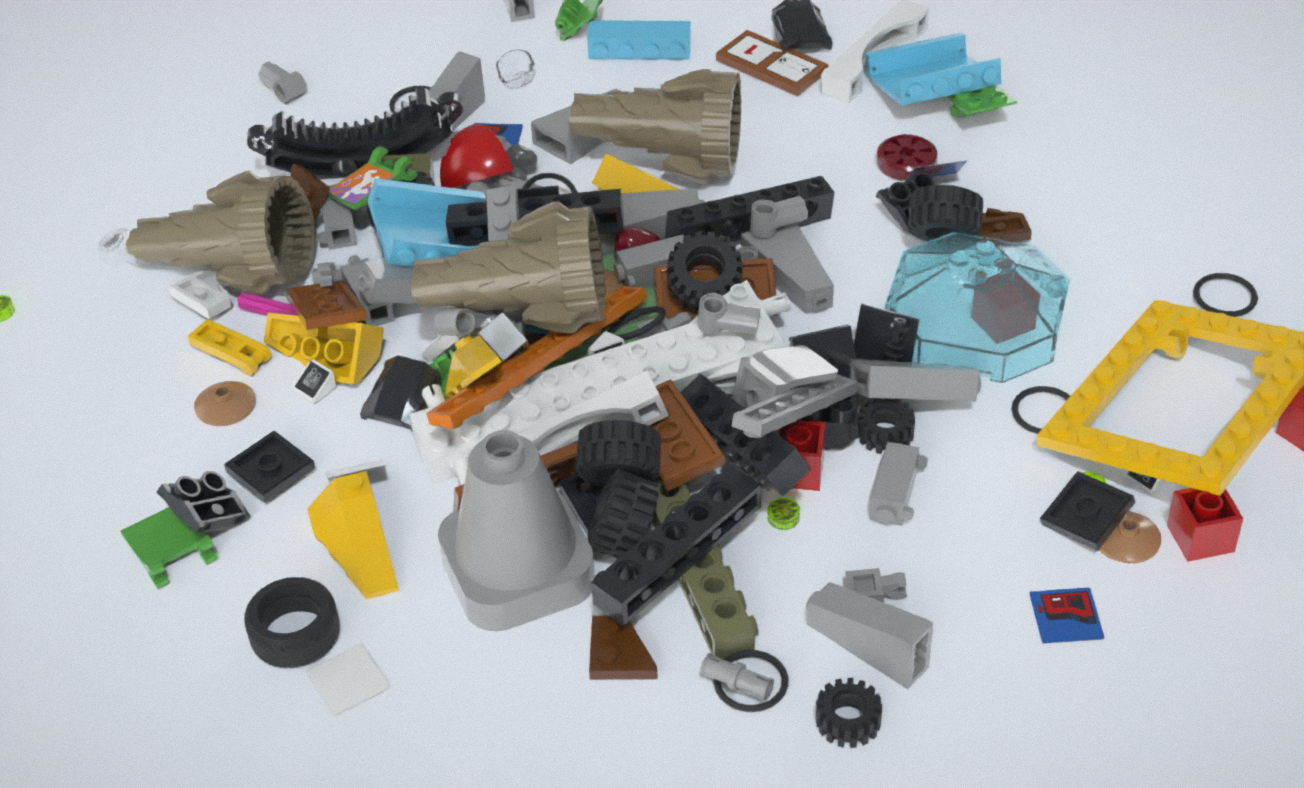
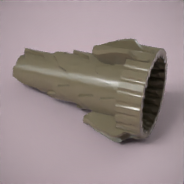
(688, 117)
(251, 233)
(543, 268)

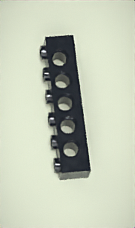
(733, 214)
(469, 221)
(769, 457)
(675, 545)

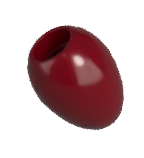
(633, 237)

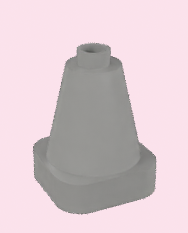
(514, 540)

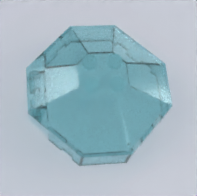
(981, 304)

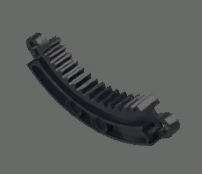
(341, 151)

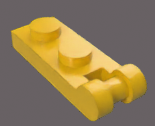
(229, 346)

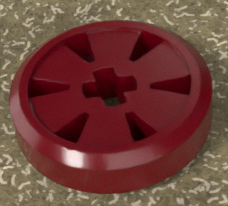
(902, 153)

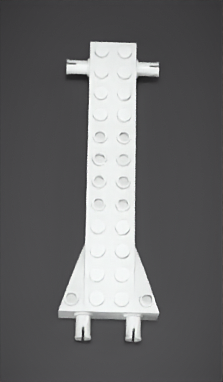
(672, 355)

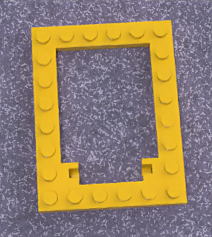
(1168, 329)

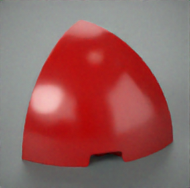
(473, 156)

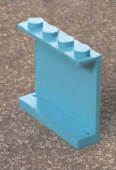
(930, 69)
(413, 219)

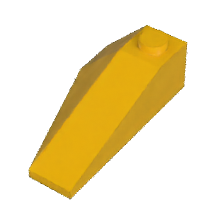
(620, 175)
(343, 348)
(469, 363)
(351, 530)

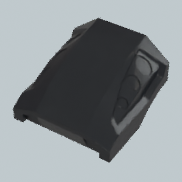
(800, 25)
(898, 197)
(400, 391)
(840, 421)
(204, 502)

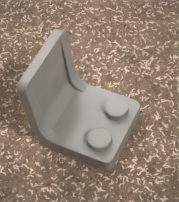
(778, 371)

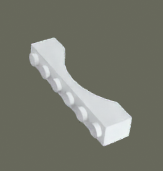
(900, 25)
(630, 400)

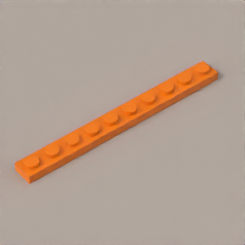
(528, 362)

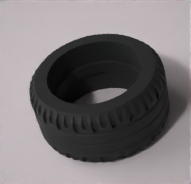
(296, 647)

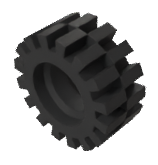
(885, 412)
(848, 696)

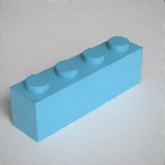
(639, 39)

